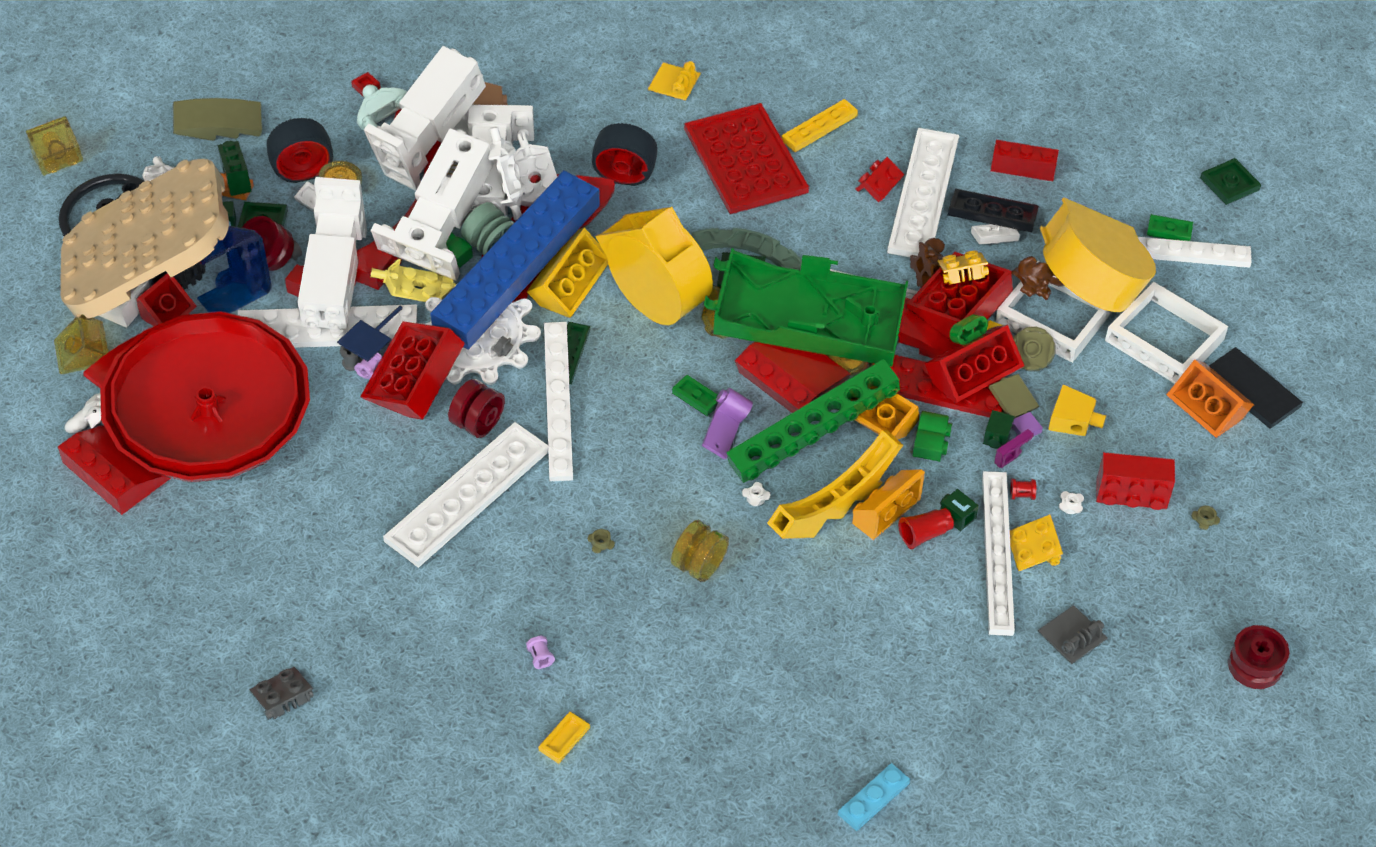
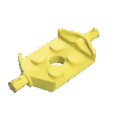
(402, 282)

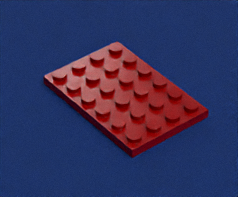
(746, 158)

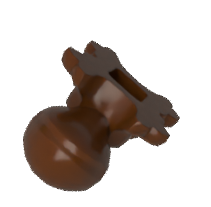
(927, 260)
(1036, 277)

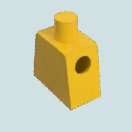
(1075, 413)

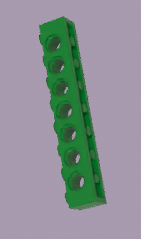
(817, 410)

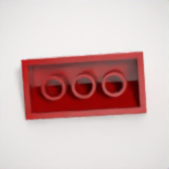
(976, 364)

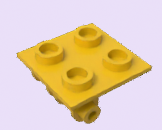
(675, 80)
(971, 259)
(1035, 543)

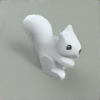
(88, 415)

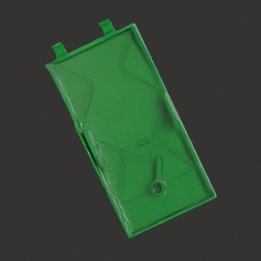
(808, 308)

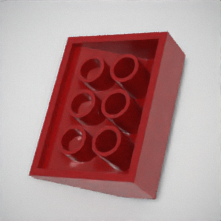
(948, 304)
(413, 369)
(790, 374)
(107, 470)

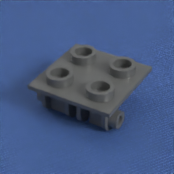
(1073, 634)
(281, 689)

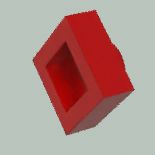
(364, 80)

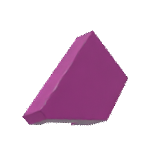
(1012, 450)

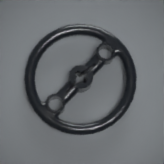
(129, 184)

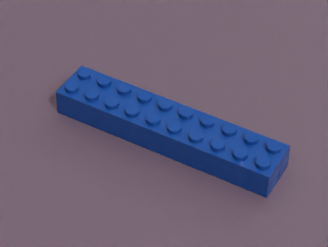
(516, 258)

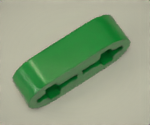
(967, 325)

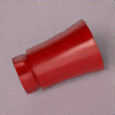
(924, 527)

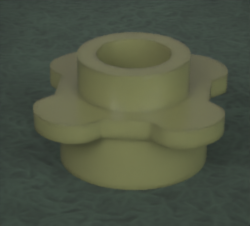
(1205, 511)
(596, 536)

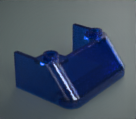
(247, 272)

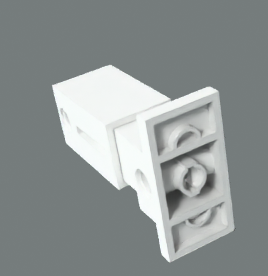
(427, 113)
(510, 122)
(441, 205)
(332, 254)

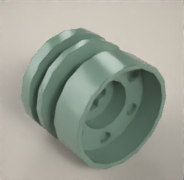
(485, 226)

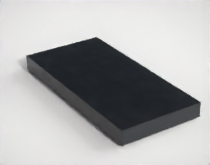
(993, 210)
(1270, 398)

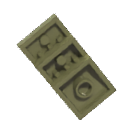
(216, 117)

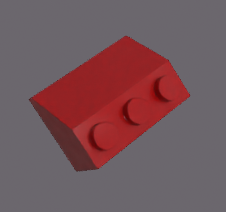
(1024, 160)

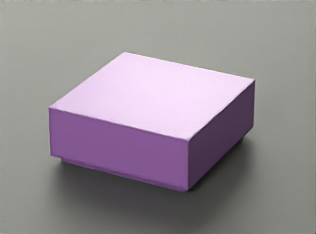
(1026, 422)

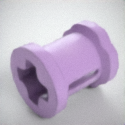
(366, 369)
(540, 652)

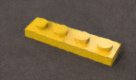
(819, 125)

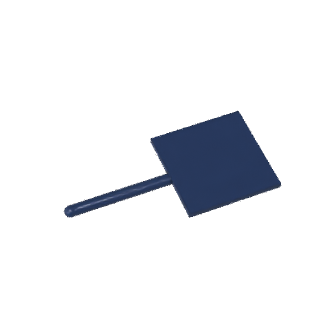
(365, 339)

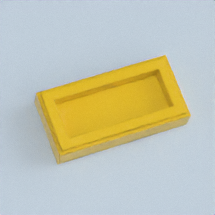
(564, 737)

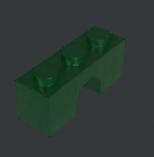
(234, 168)

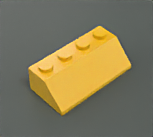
(569, 274)

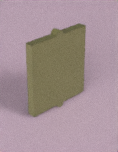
(1013, 396)

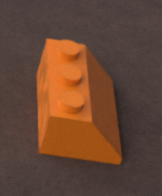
(1209, 398)

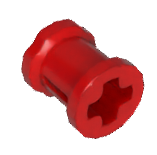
(1023, 489)

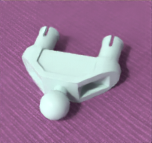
(378, 104)

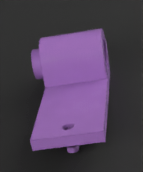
(730, 411)

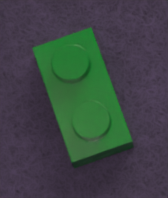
(1169, 228)
(696, 395)

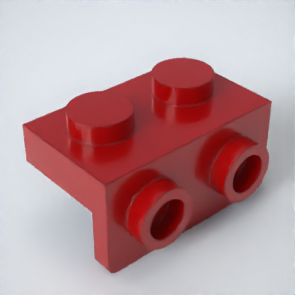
(881, 179)

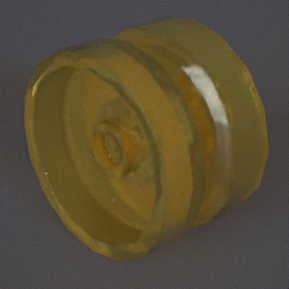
(699, 550)

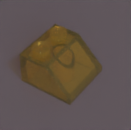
(54, 146)
(80, 344)

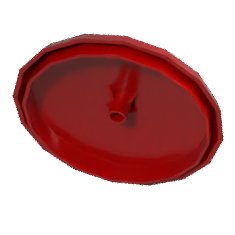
(205, 396)

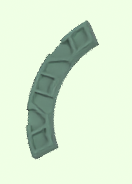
(750, 241)

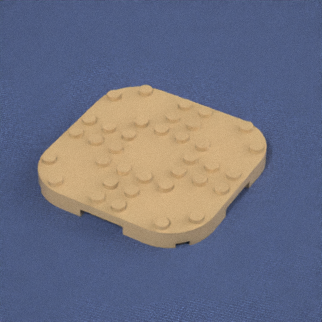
(142, 234)

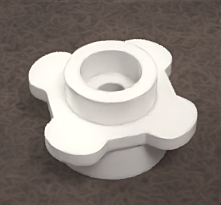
(756, 499)
(1067, 506)

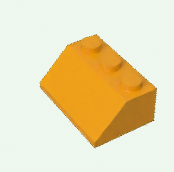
(891, 414)
(889, 502)

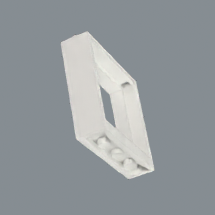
(1018, 321)
(1153, 357)

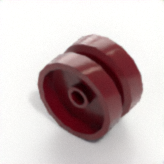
(276, 239)
(476, 408)
(1258, 657)

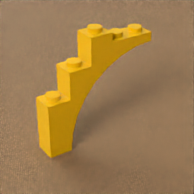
(809, 514)

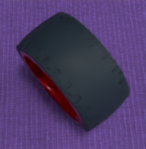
(299, 149)
(624, 154)

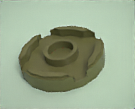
(1035, 348)

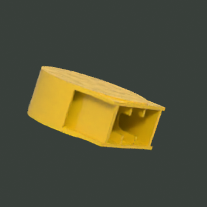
(1096, 256)
(657, 264)

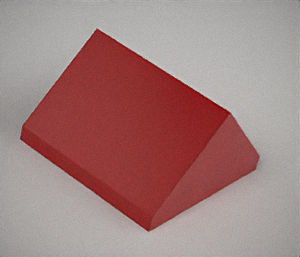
(164, 301)

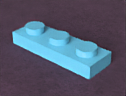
(873, 797)

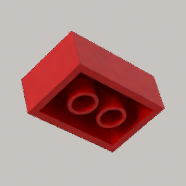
(1135, 481)

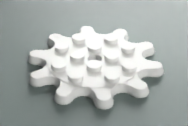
(481, 357)

